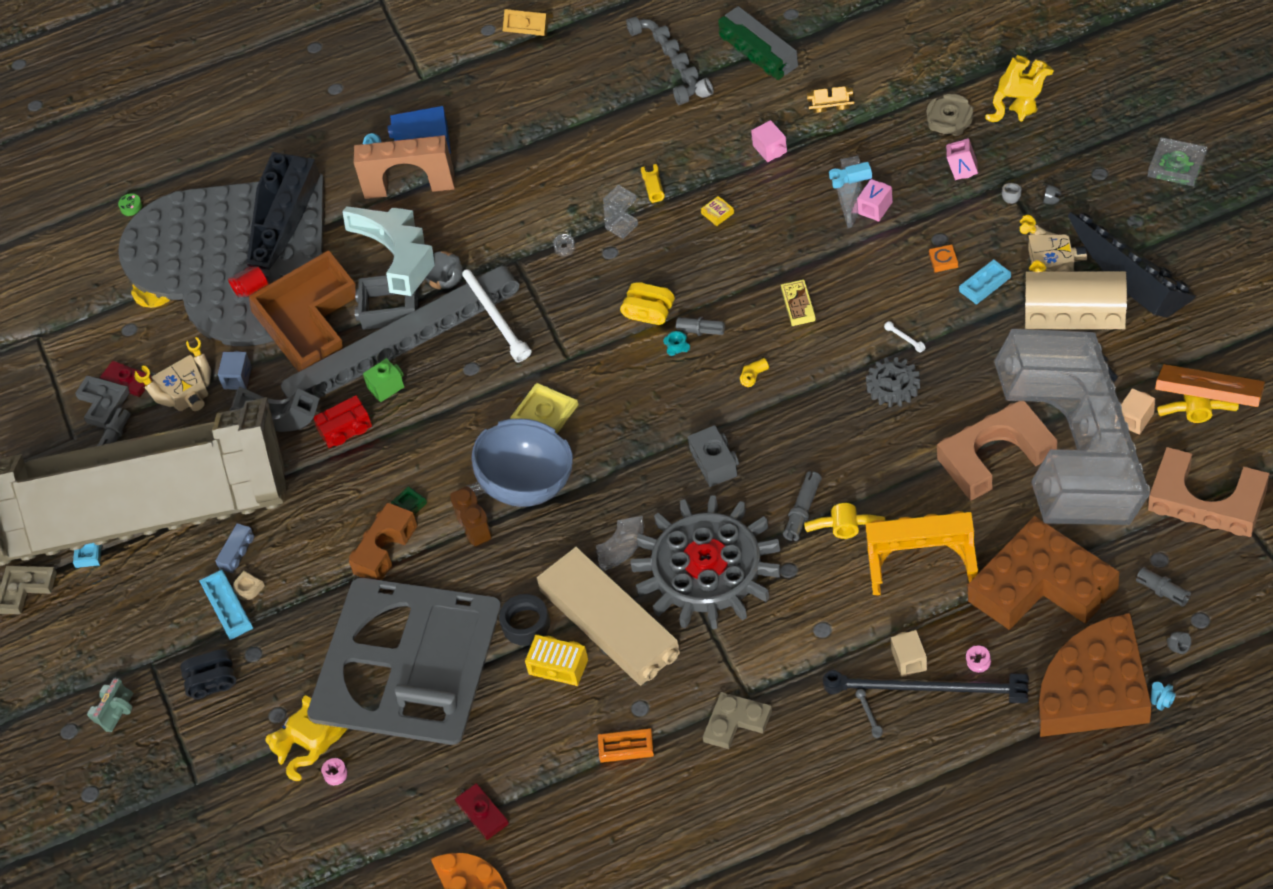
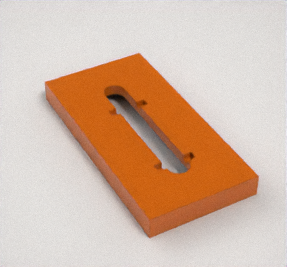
(1210, 385)

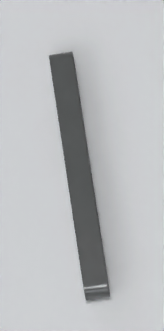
(400, 335)

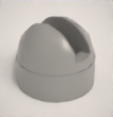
(704, 88)
(1011, 192)

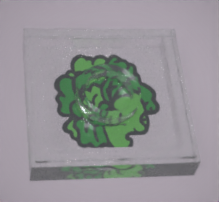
(1177, 161)

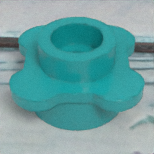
(676, 338)

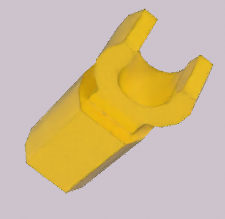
(653, 184)

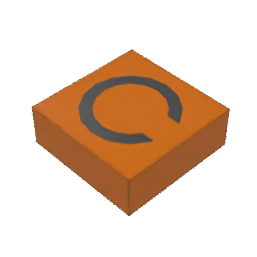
(943, 258)

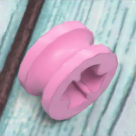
(984, 662)
(335, 779)

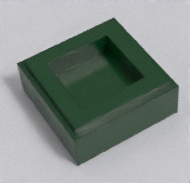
(409, 500)

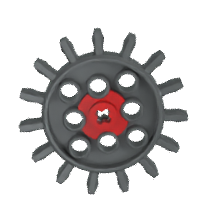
(706, 562)

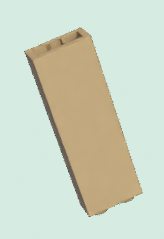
(608, 616)

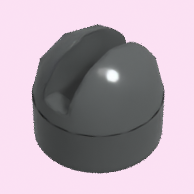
(1049, 196)
(1179, 637)

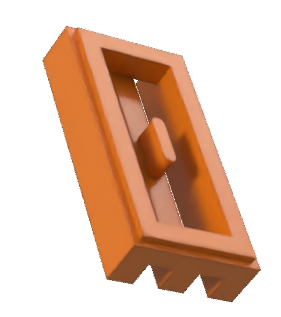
(625, 749)

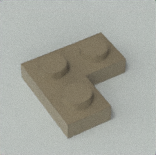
(22, 580)
(732, 713)

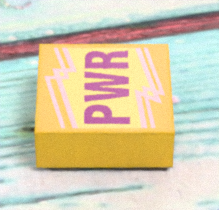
(717, 211)

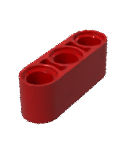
(248, 281)

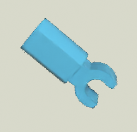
(850, 174)

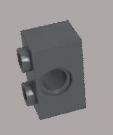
(717, 467)

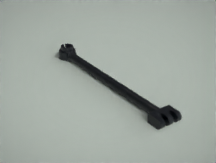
(1016, 688)

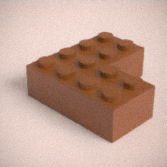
(296, 307)
(1039, 565)

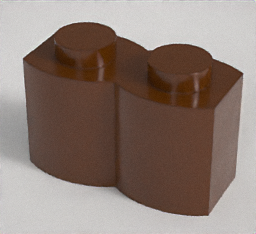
(471, 516)

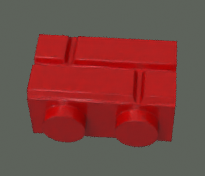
(342, 422)

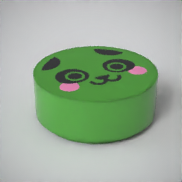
(130, 204)

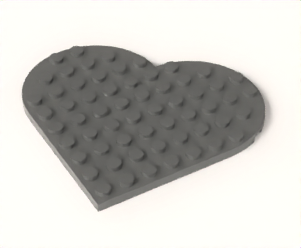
(200, 239)

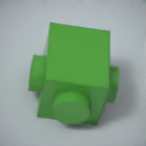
(384, 379)

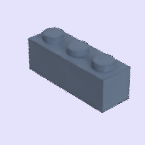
(234, 548)

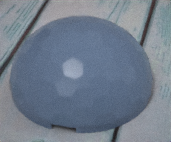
(521, 462)

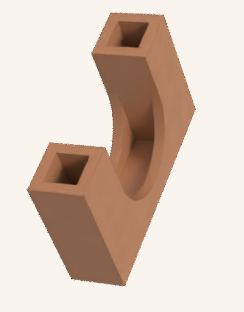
(427, 153)
(1013, 424)
(1233, 514)

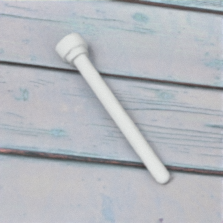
(519, 349)

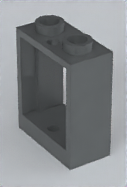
(380, 318)

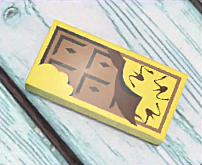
(798, 302)

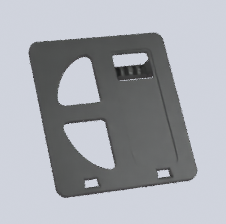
(433, 666)

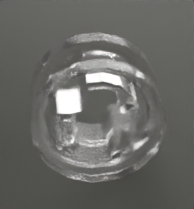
(561, 239)

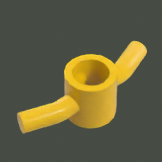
(1197, 408)
(842, 520)

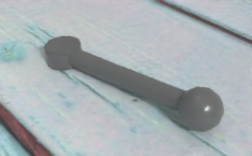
(876, 730)

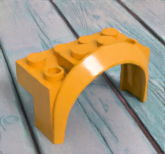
(928, 531)

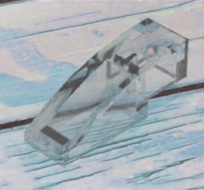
(849, 193)

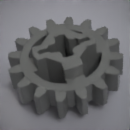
(893, 382)

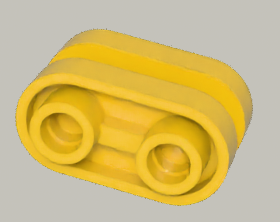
(647, 303)

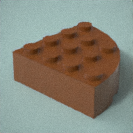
(1095, 681)

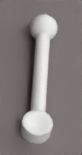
(919, 346)

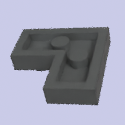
(105, 399)

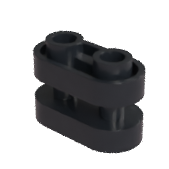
(208, 674)

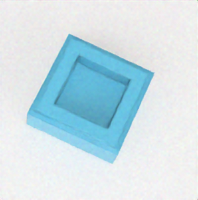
(87, 556)

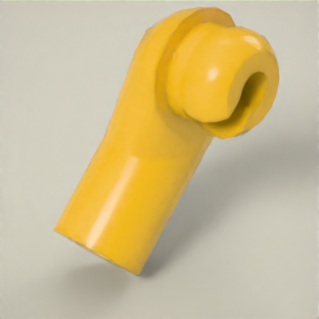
(751, 371)

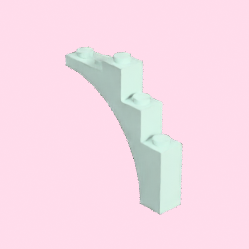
(398, 233)

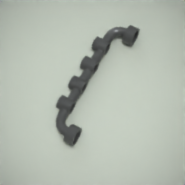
(670, 48)

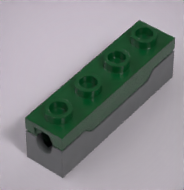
(757, 43)

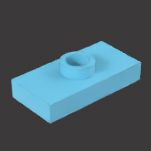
(985, 281)

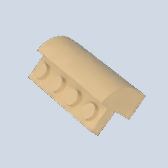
(1075, 300)

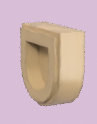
(247, 586)

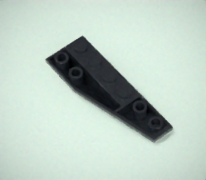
(279, 206)
(1145, 281)

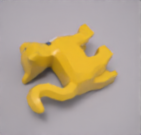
(1020, 86)
(309, 735)

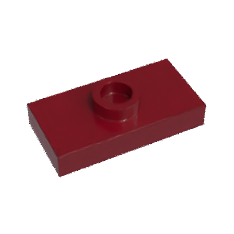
(124, 376)
(481, 811)

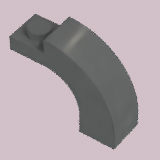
(287, 413)

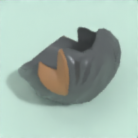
(446, 271)

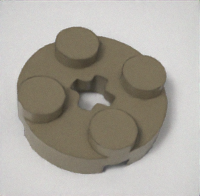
(954, 124)

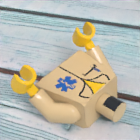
(1049, 250)
(181, 383)

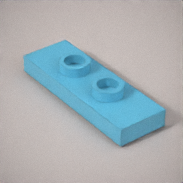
(226, 604)

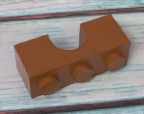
(390, 526)

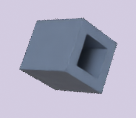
(234, 370)

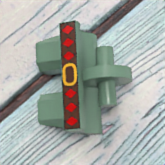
(113, 704)

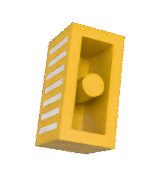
(556, 660)

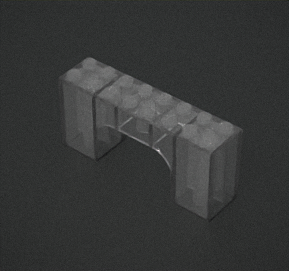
(1103, 476)

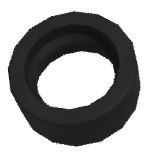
(518, 604)

